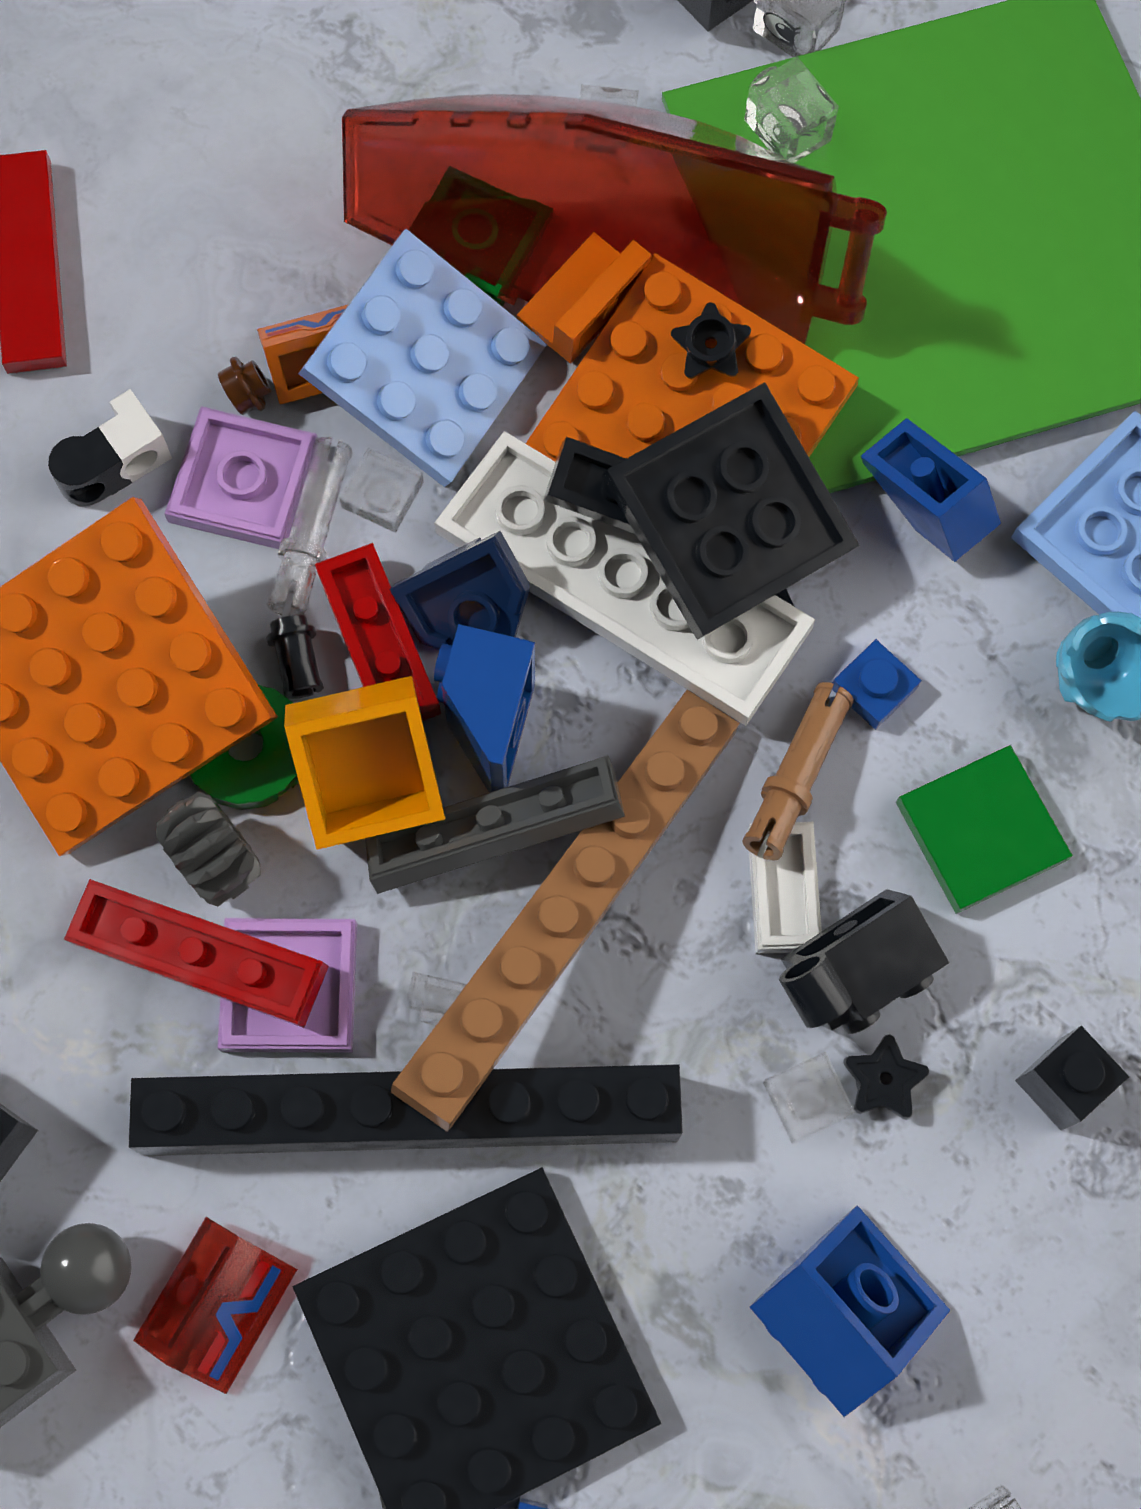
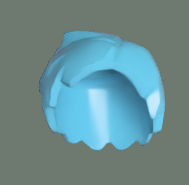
(1103, 666)

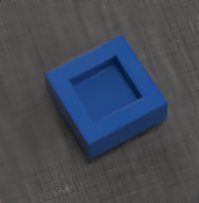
(877, 683)

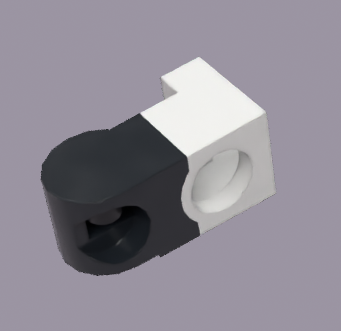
(110, 455)

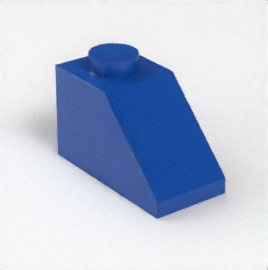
(933, 489)

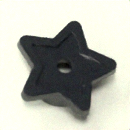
(710, 326)
(873, 1093)

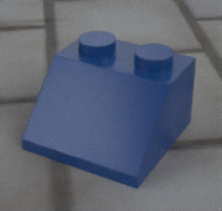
(486, 698)
(851, 1311)

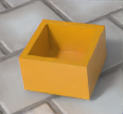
(363, 762)

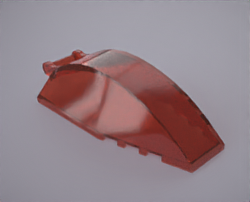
(527, 178)

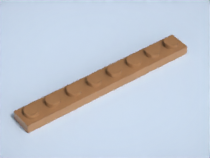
(562, 915)

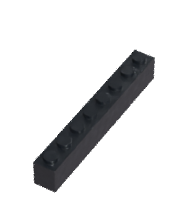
(362, 1114)

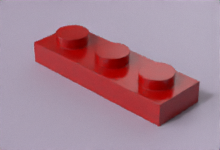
(374, 623)

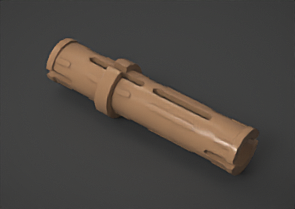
(788, 791)

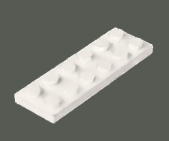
(613, 588)

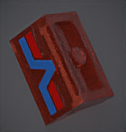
(214, 1306)

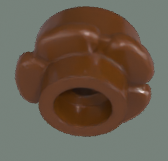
(244, 385)

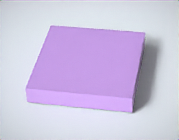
(241, 478)
(332, 1015)

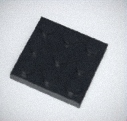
(730, 510)

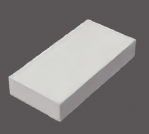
(786, 893)

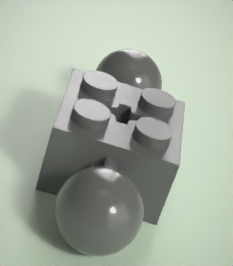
(79, 1273)

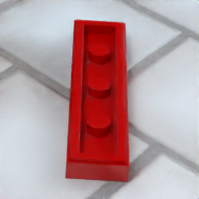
(29, 266)
(197, 953)

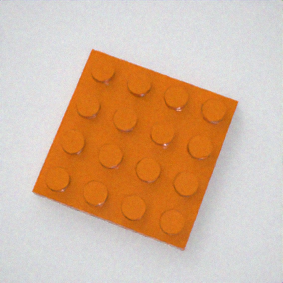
(634, 380)
(114, 678)

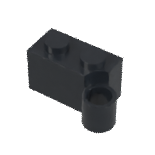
(862, 964)

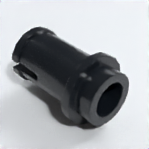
(295, 655)

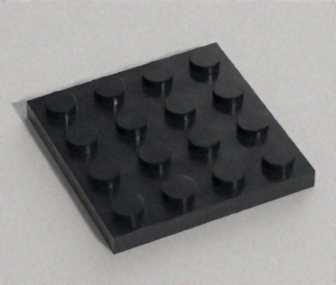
(476, 1353)

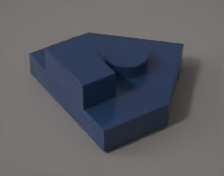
(467, 587)

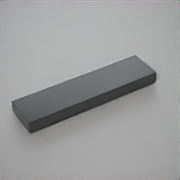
(497, 824)

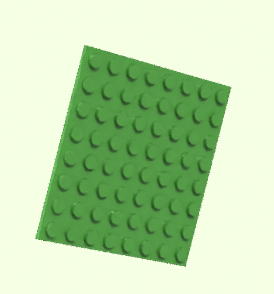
(1007, 229)

